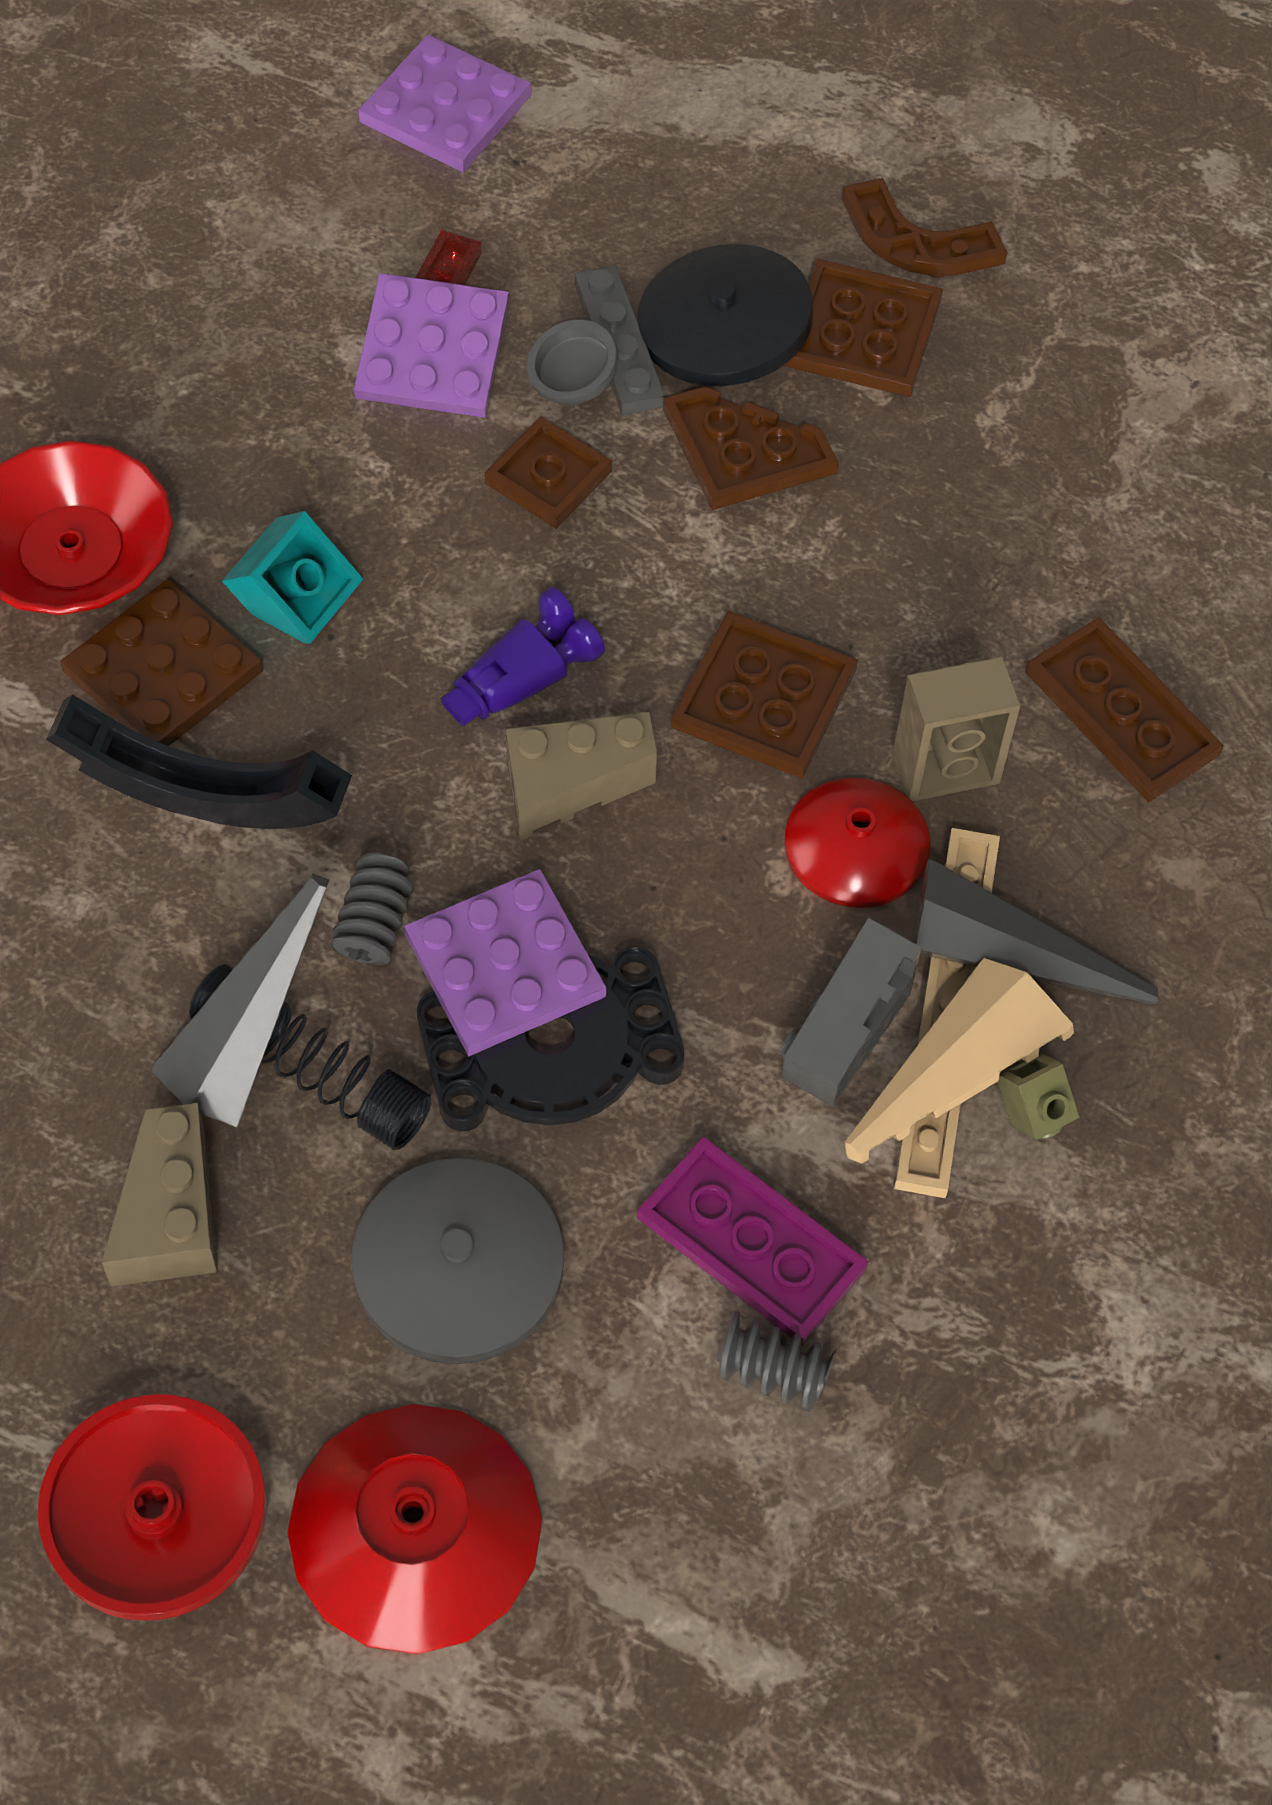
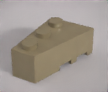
(165, 1203)

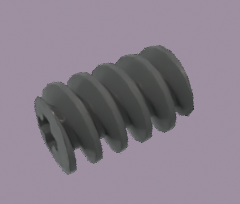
(372, 909)
(774, 1362)

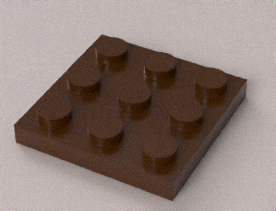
(867, 327)
(162, 665)
(764, 694)

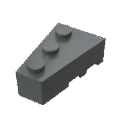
(851, 1013)

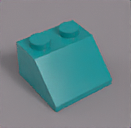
(293, 577)

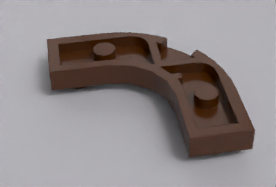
(917, 248)

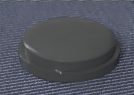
(572, 362)

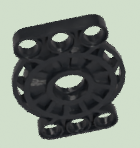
(565, 1084)

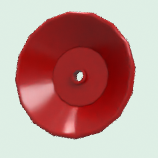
(85, 500)
(426, 1579)

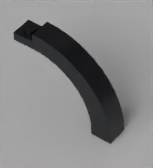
(200, 787)

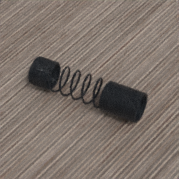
(391, 1108)

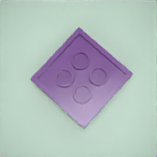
(445, 103)
(432, 345)
(504, 962)

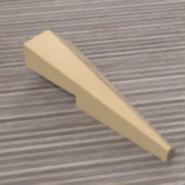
(984, 1029)

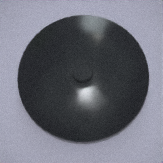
(726, 315)

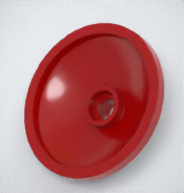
(851, 862)

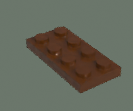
(1124, 709)

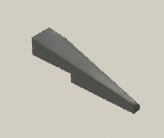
(970, 924)
(227, 1039)

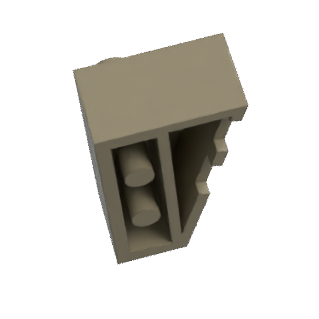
(576, 765)

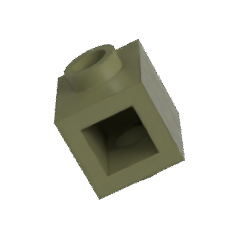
(1037, 1096)

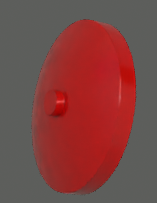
(152, 1507)

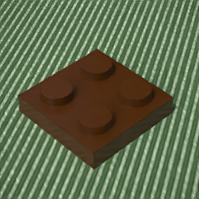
(548, 472)

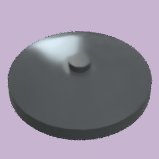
(457, 1261)

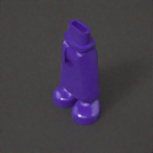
(524, 661)

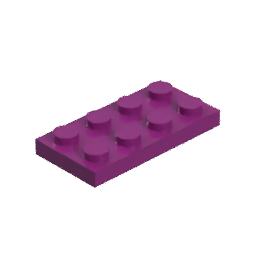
(752, 1240)

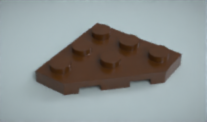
(744, 448)

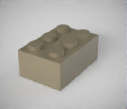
(955, 728)

